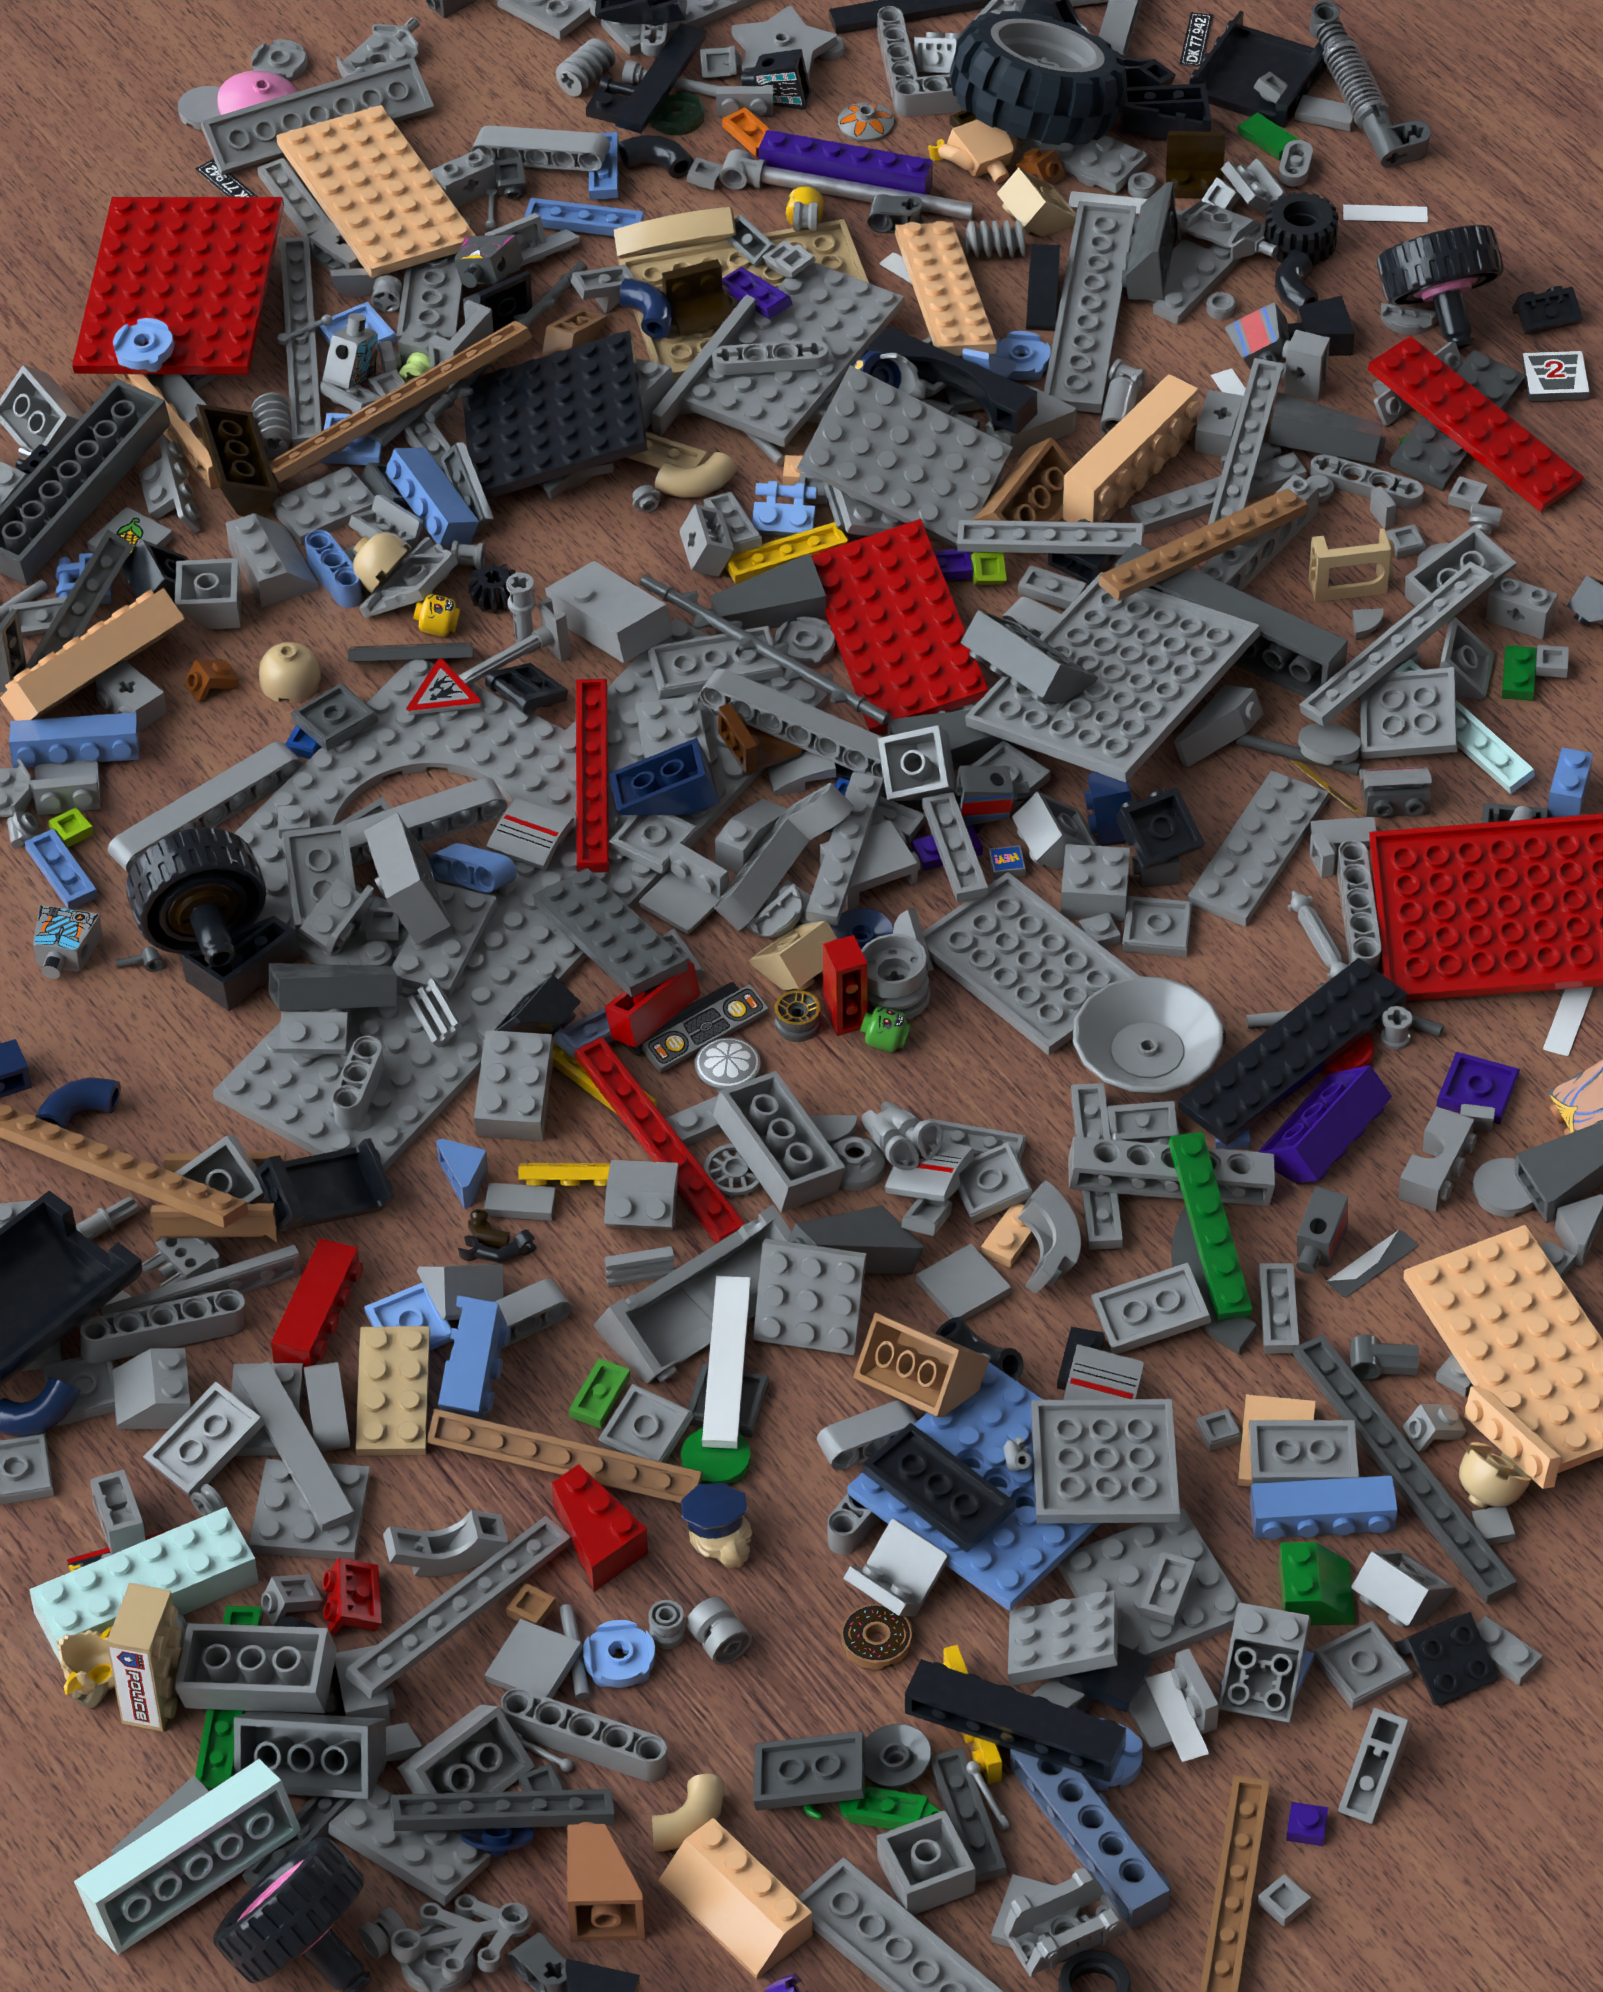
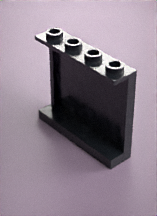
(1248, 54)

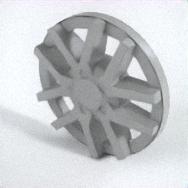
(732, 1171)

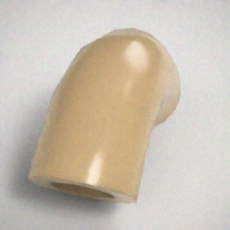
(696, 480)
(702, 1804)

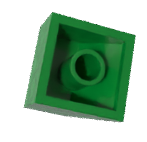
(1315, 1583)

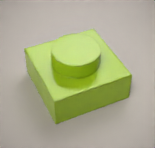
(988, 568)
(71, 827)

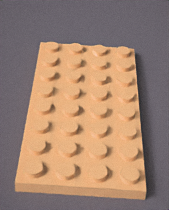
(375, 190)
(1520, 1337)

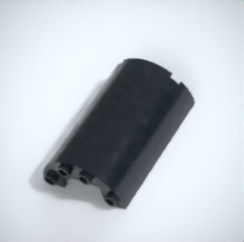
(52, 1280)

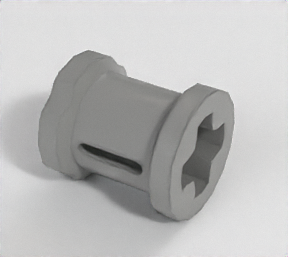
(1119, 368)
(469, 554)
(1396, 1023)

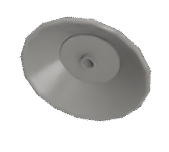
(1148, 1034)

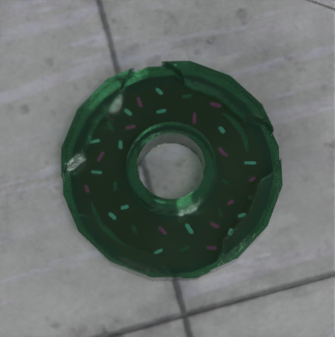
(682, 123)

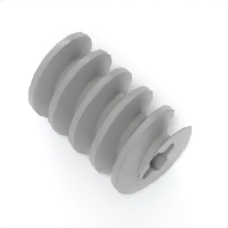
(585, 66)
(995, 238)
(273, 423)

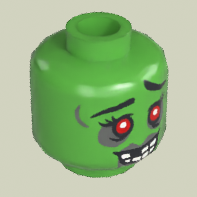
(885, 1029)

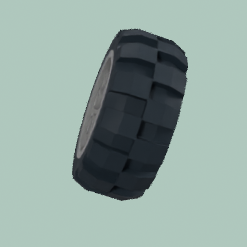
(1038, 78)

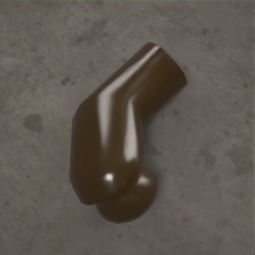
(483, 1231)

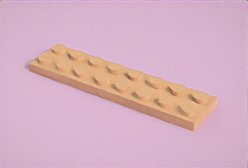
(945, 287)

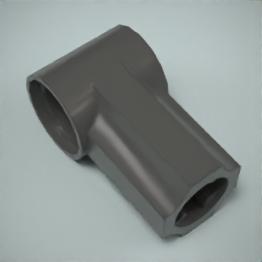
(1372, 1358)

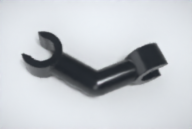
(522, 1244)

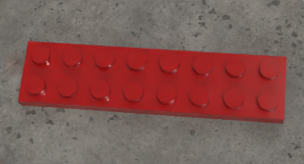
(1475, 423)

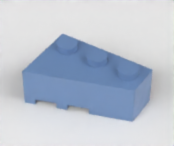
(474, 1358)

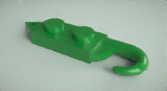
(882, 1808)

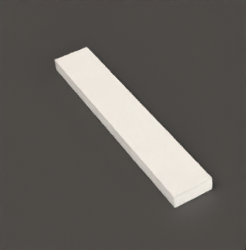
(726, 1362)

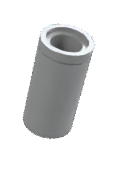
(1118, 403)

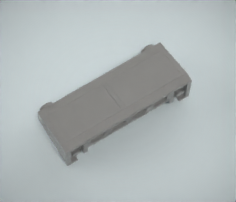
(676, 1312)

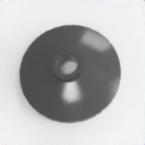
(893, 1744)

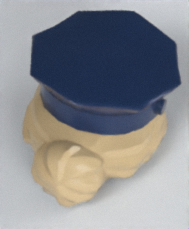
(718, 1523)

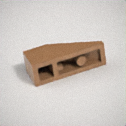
(572, 331)

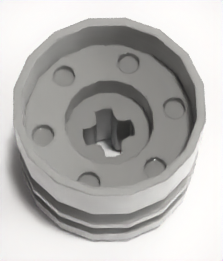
(897, 974)

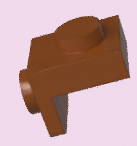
(1044, 164)
(210, 674)

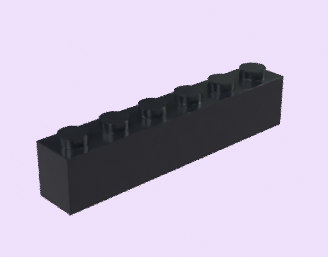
(1015, 1720)

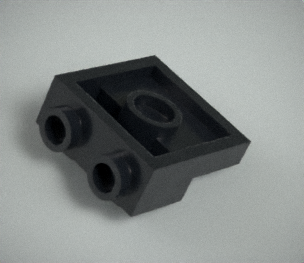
(1159, 827)

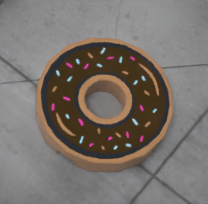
(872, 1654)

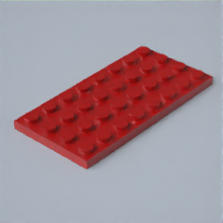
(898, 625)

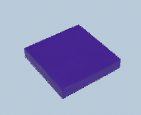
(1478, 1083)

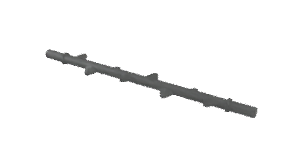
(462, 387)
(776, 653)

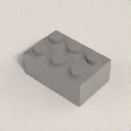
(514, 1085)

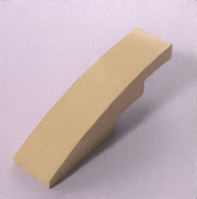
(675, 232)

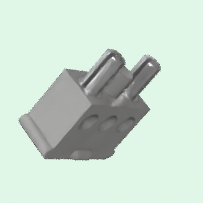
(183, 1258)

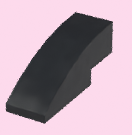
(641, 11)
(1043, 287)

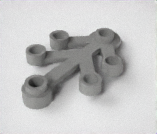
(506, 1923)

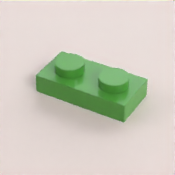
(599, 1393)

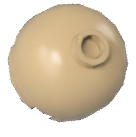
(378, 558)
(289, 672)
(1491, 1477)

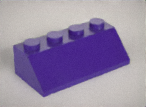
(1327, 1124)

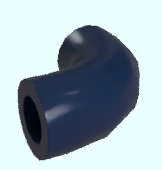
(649, 301)
(79, 1097)
(39, 1413)

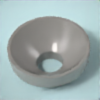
(863, 1171)

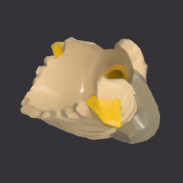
(86, 1666)

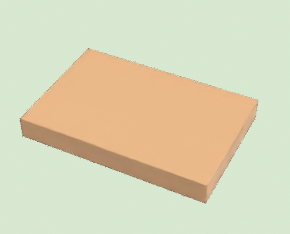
(1268, 1409)

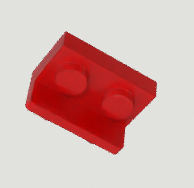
(352, 1595)

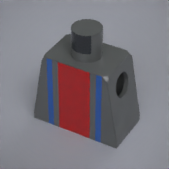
(1260, 334)
(987, 793)
(1321, 1229)

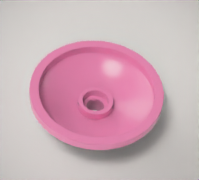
(251, 89)

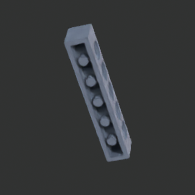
(1133, 1901)

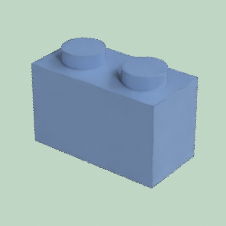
(1569, 783)

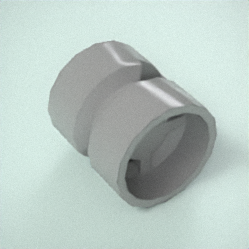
(719, 1630)

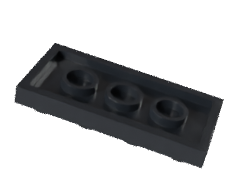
(938, 1487)

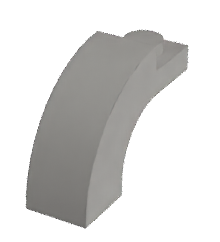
(1057, 1234)
(448, 1549)

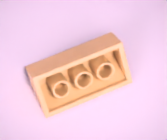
(736, 1899)

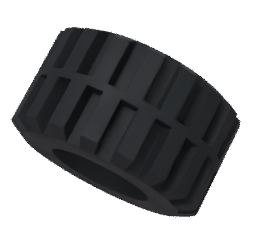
(1302, 224)

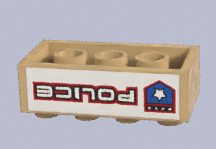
(145, 1656)

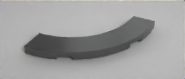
(1230, 1333)

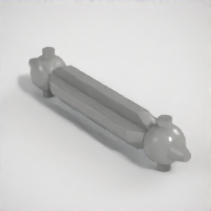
(1317, 933)

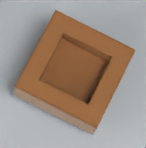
(531, 1605)

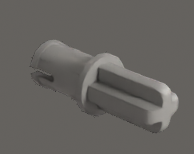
(106, 1219)

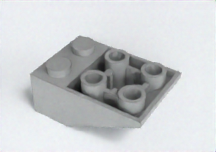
(1264, 1662)

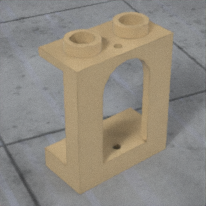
(1323, 559)

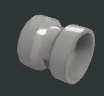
(666, 1624)
(377, 1934)

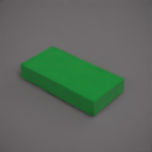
(1265, 134)

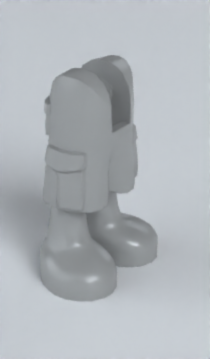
(900, 1132)

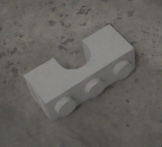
(1429, 1180)

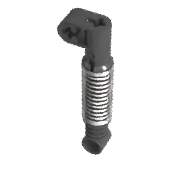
(1369, 106)

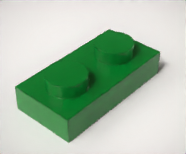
(1519, 672)

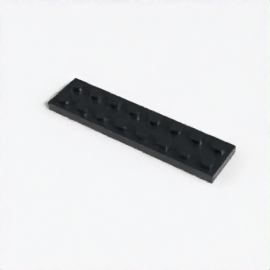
(1291, 1051)

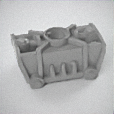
(1058, 1909)

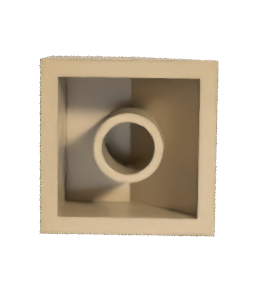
(1036, 204)
(795, 956)

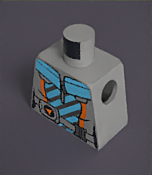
(351, 354)
(65, 939)

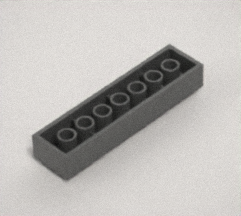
(77, 477)
(1288, 649)

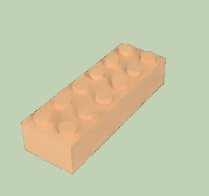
(1131, 452)
(91, 655)

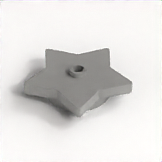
(779, 34)

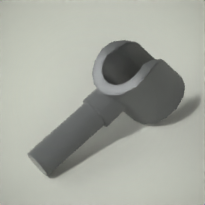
(149, 957)

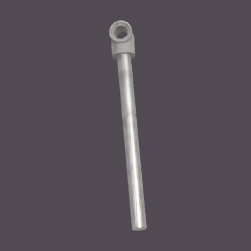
(741, 170)

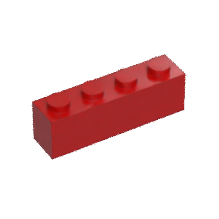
(317, 1304)

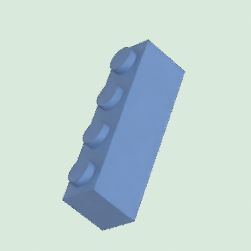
(431, 496)
(75, 739)
(1323, 1507)

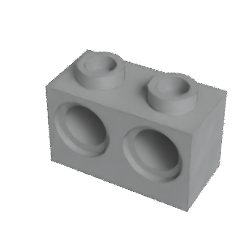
(117, 1511)

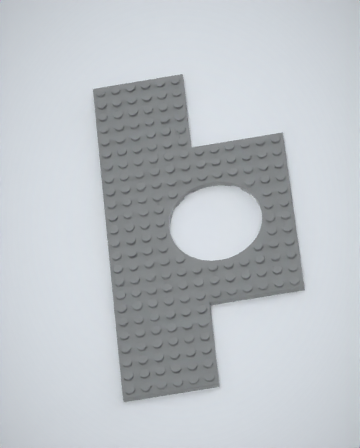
(519, 943)

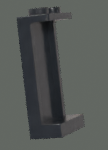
(325, 1186)

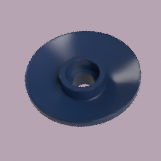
(863, 924)
(498, 1840)

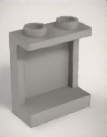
(476, 327)
(881, 861)

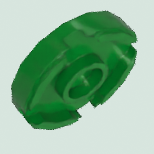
(718, 1464)

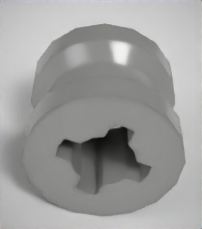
(805, 216)
(387, 294)

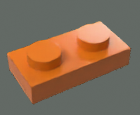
(745, 129)

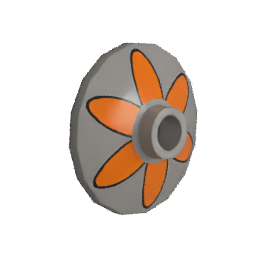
(866, 121)

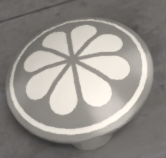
(727, 1063)

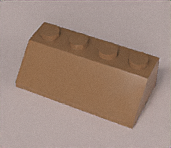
(1031, 488)
(919, 1366)

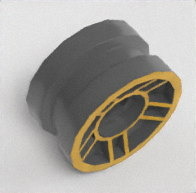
(797, 1016)

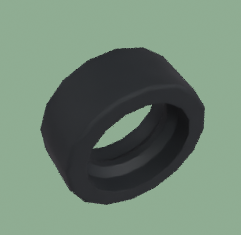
(1094, 1962)

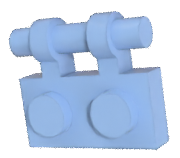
(783, 519)

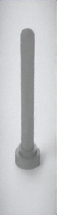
(634, 73)

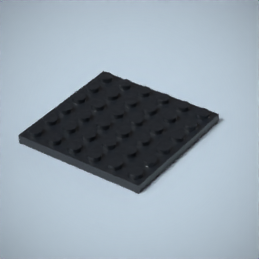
(555, 415)

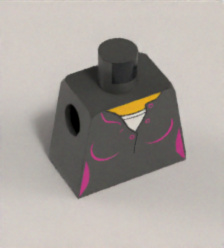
(487, 259)

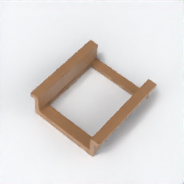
(178, 1224)

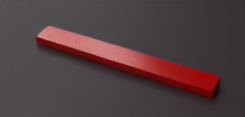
(592, 775)
(658, 1138)

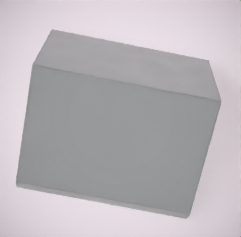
(1469, 658)
(468, 1280)

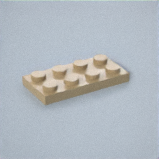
(393, 1391)

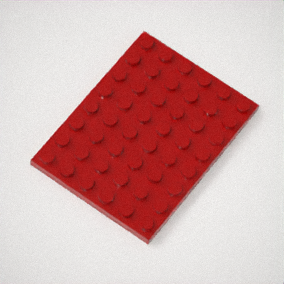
(190, 265)
(1491, 906)

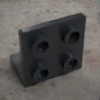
(1450, 1657)

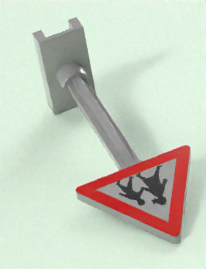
(448, 691)

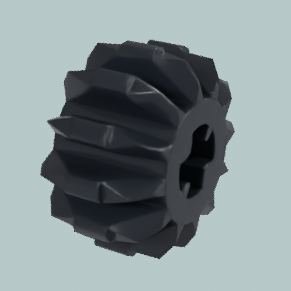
(489, 587)

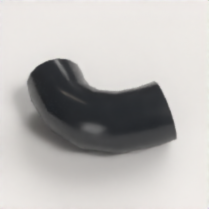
(658, 151)
(1290, 281)
(1005, 1359)

